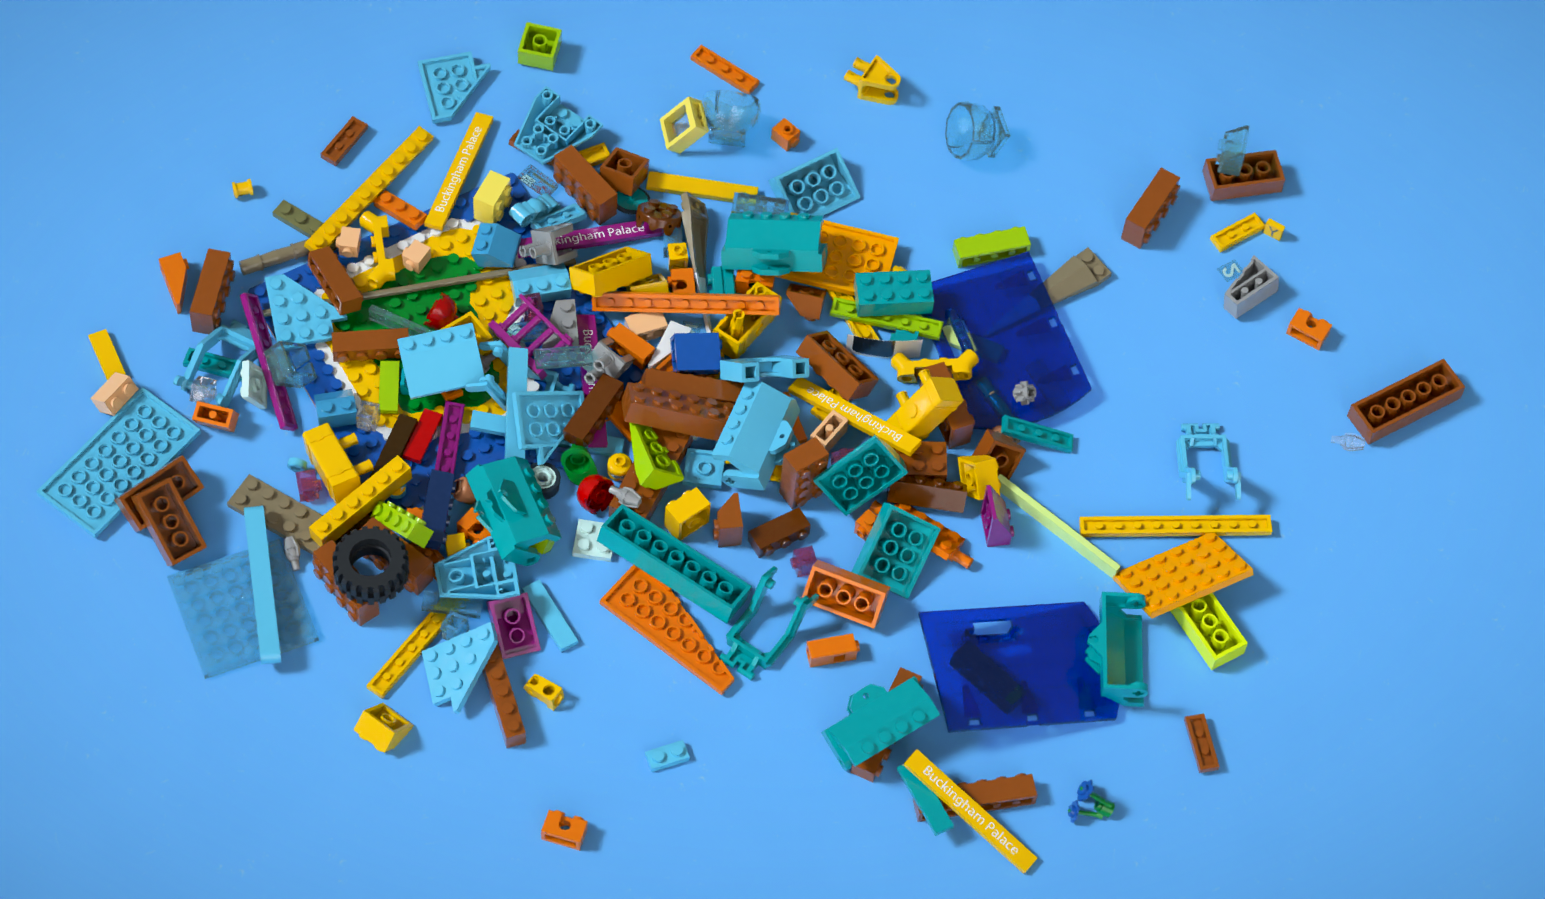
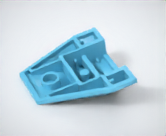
(477, 573)

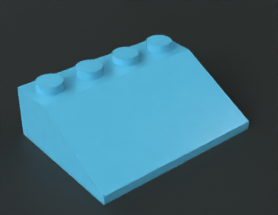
(816, 185)
(441, 360)

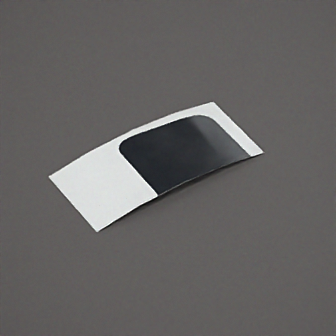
(881, 348)

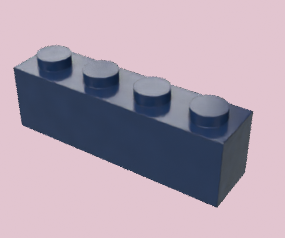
(436, 506)

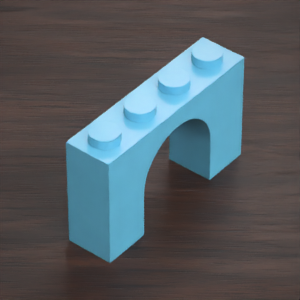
(772, 366)

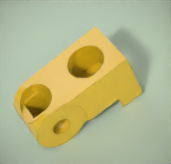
(544, 691)

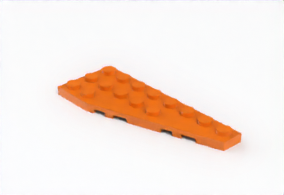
(661, 619)

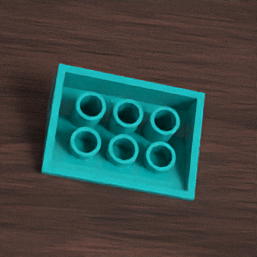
(861, 474)
(896, 549)

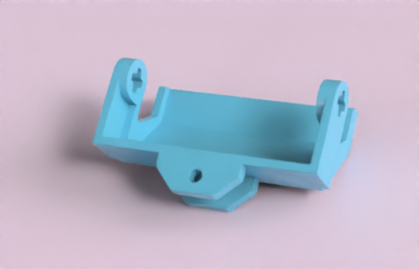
(757, 435)

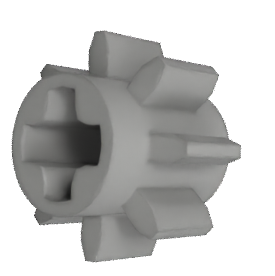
(1024, 393)

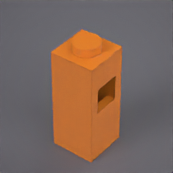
(630, 343)
(832, 650)

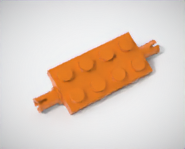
(947, 541)

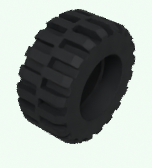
(370, 542)

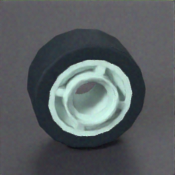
(550, 475)

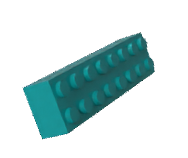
(674, 563)

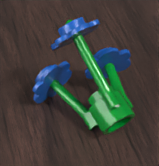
(1102, 806)

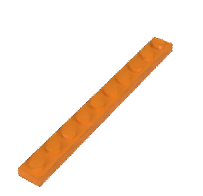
(687, 303)

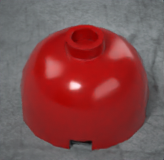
(441, 313)
(594, 493)

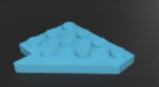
(449, 83)
(299, 313)
(457, 665)

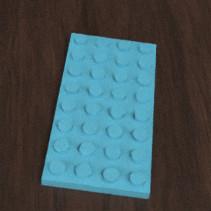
(116, 458)

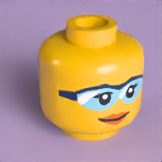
(618, 466)

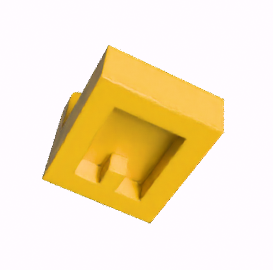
(677, 256)

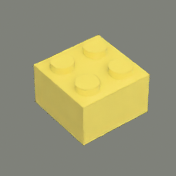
(492, 198)

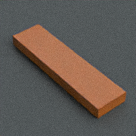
(724, 70)

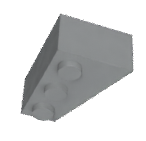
(1251, 288)
(565, 321)

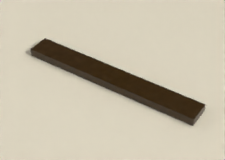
(394, 446)

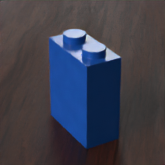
(696, 353)

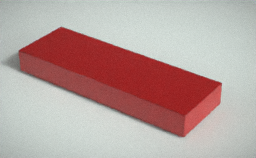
(422, 436)

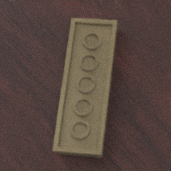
(282, 513)

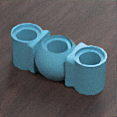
(534, 208)

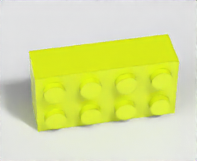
(1211, 630)

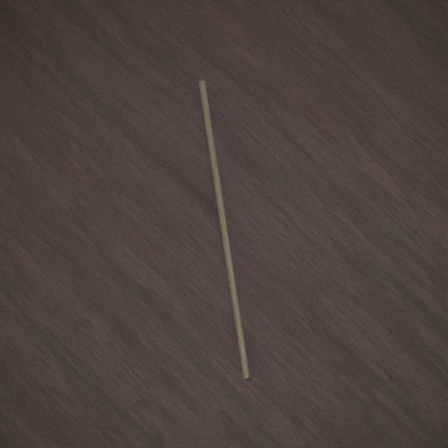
(439, 283)

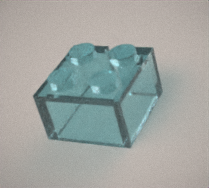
(285, 359)

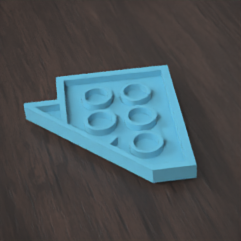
(542, 417)

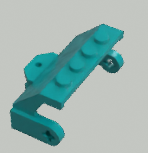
(774, 243)
(878, 721)

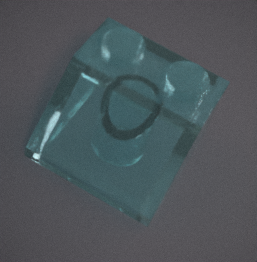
(1232, 151)

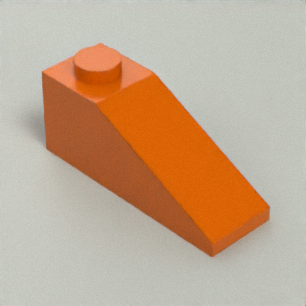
(175, 275)

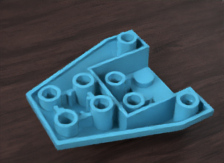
(552, 128)

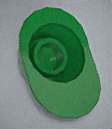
(578, 463)

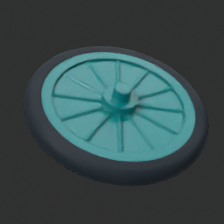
(629, 204)

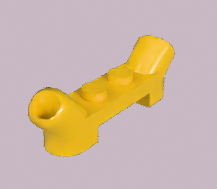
(379, 228)
(908, 370)

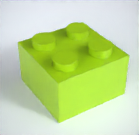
(539, 46)

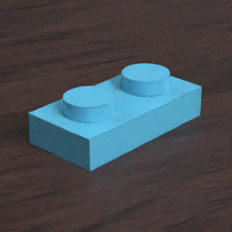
(667, 756)

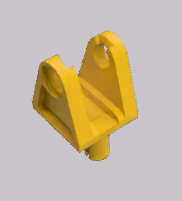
(874, 82)

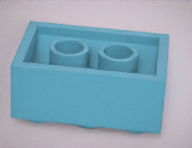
(549, 280)

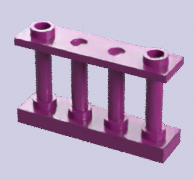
(514, 341)

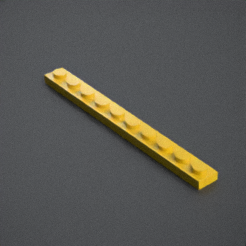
(370, 189)
(1175, 525)

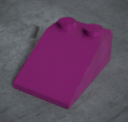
(995, 519)
(514, 625)

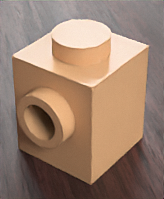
(349, 242)
(416, 256)

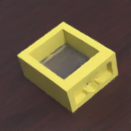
(684, 125)

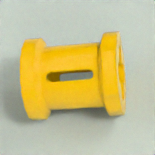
(242, 188)

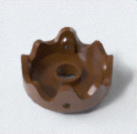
(659, 216)

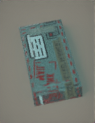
(537, 180)

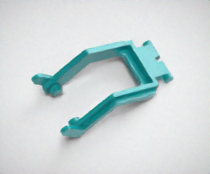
(747, 655)

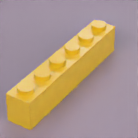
(361, 501)

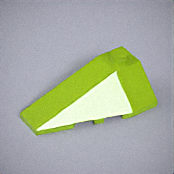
(651, 459)

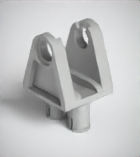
(544, 246)
(606, 362)

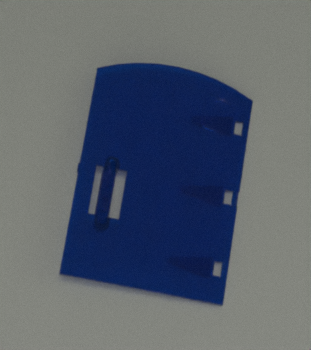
(1012, 339)
(1018, 673)

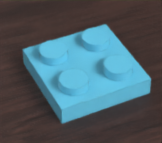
(703, 469)

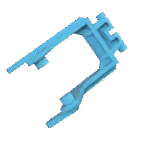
(236, 335)
(493, 389)
(1205, 438)

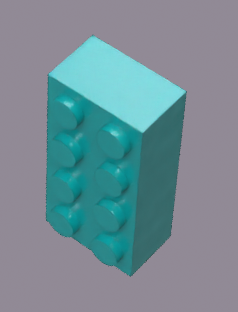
(893, 293)

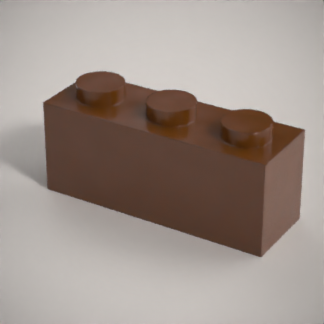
(779, 532)

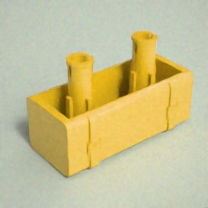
(741, 330)
(927, 406)
(332, 462)

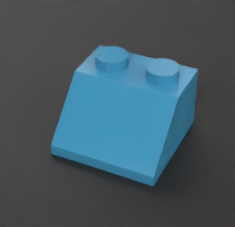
(495, 246)
(336, 408)

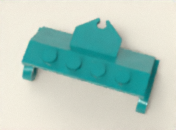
(512, 508)
(1117, 649)

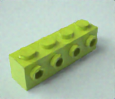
(402, 522)

